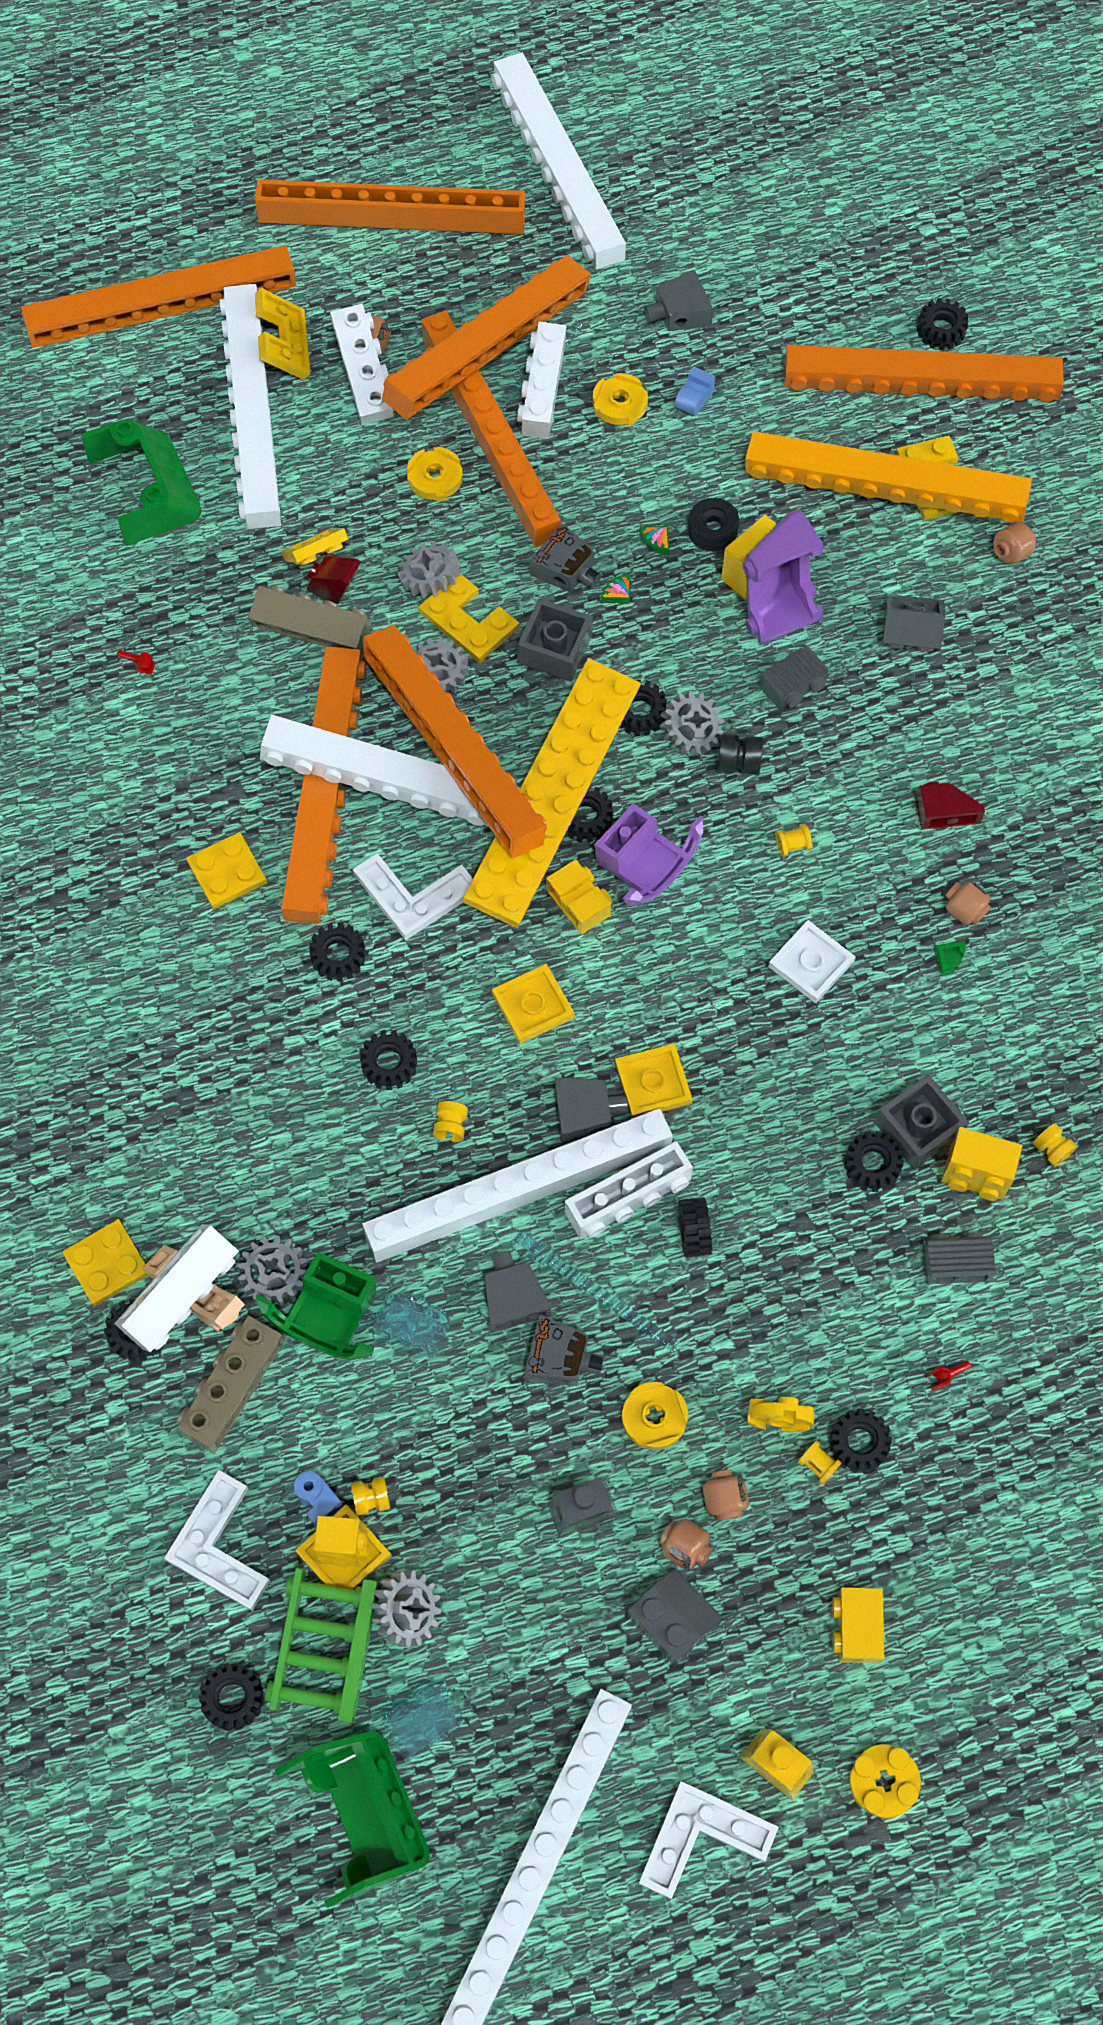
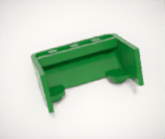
(165, 503)
(371, 1808)

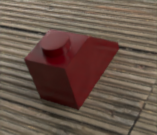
(332, 577)
(946, 806)

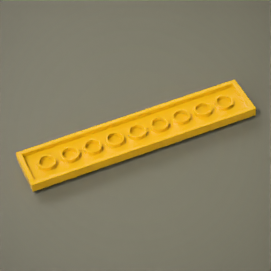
(555, 789)

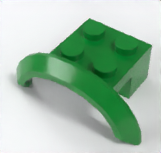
(327, 1308)

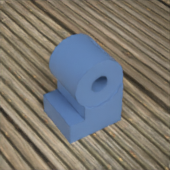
(695, 391)
(316, 1493)

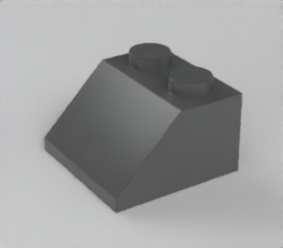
(914, 622)
(674, 1616)

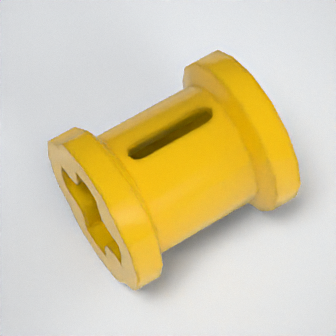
(793, 839)
(819, 1462)

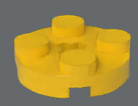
(615, 412)
(434, 487)
(664, 1400)
(783, 1414)
(896, 1764)

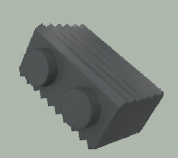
(793, 678)
(959, 1259)

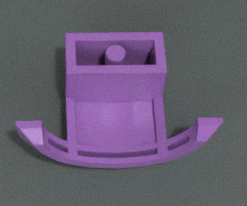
(643, 856)

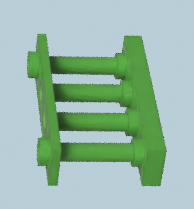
(349, 1668)

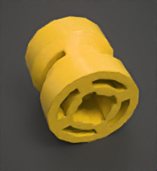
(450, 1119)
(1056, 1146)
(370, 1495)

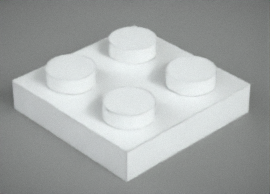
(811, 961)

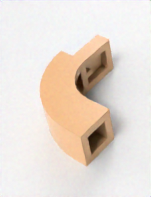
(215, 1309)

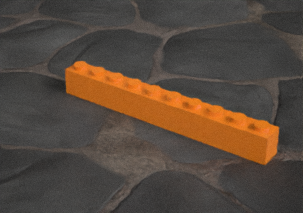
(390, 206)
(155, 296)
(484, 337)
(923, 372)
(498, 443)
(455, 741)
(320, 800)

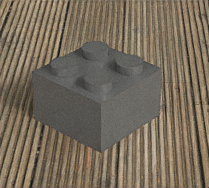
(555, 639)
(921, 1121)

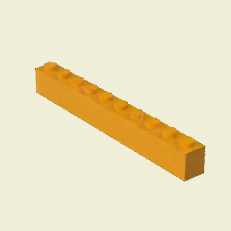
(888, 477)

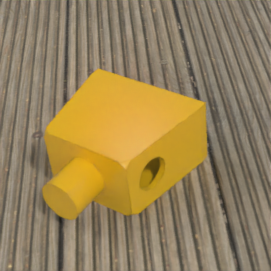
(778, 1762)

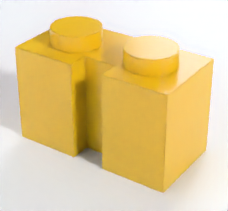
(578, 897)
(340, 1541)
(860, 1625)

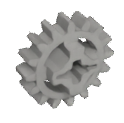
(429, 569)
(438, 658)
(686, 733)
(279, 1258)
(401, 1625)

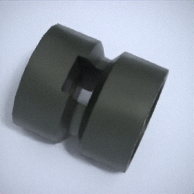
(740, 754)

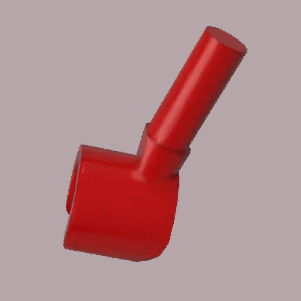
(144, 661)
(945, 1375)

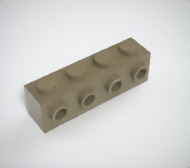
(309, 620)
(230, 1384)

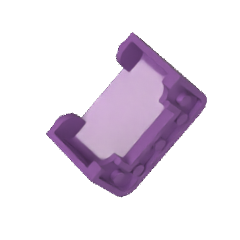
(780, 579)

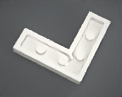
(407, 912)
(195, 1549)
(698, 1812)

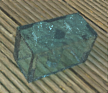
(412, 1324)
(423, 1721)

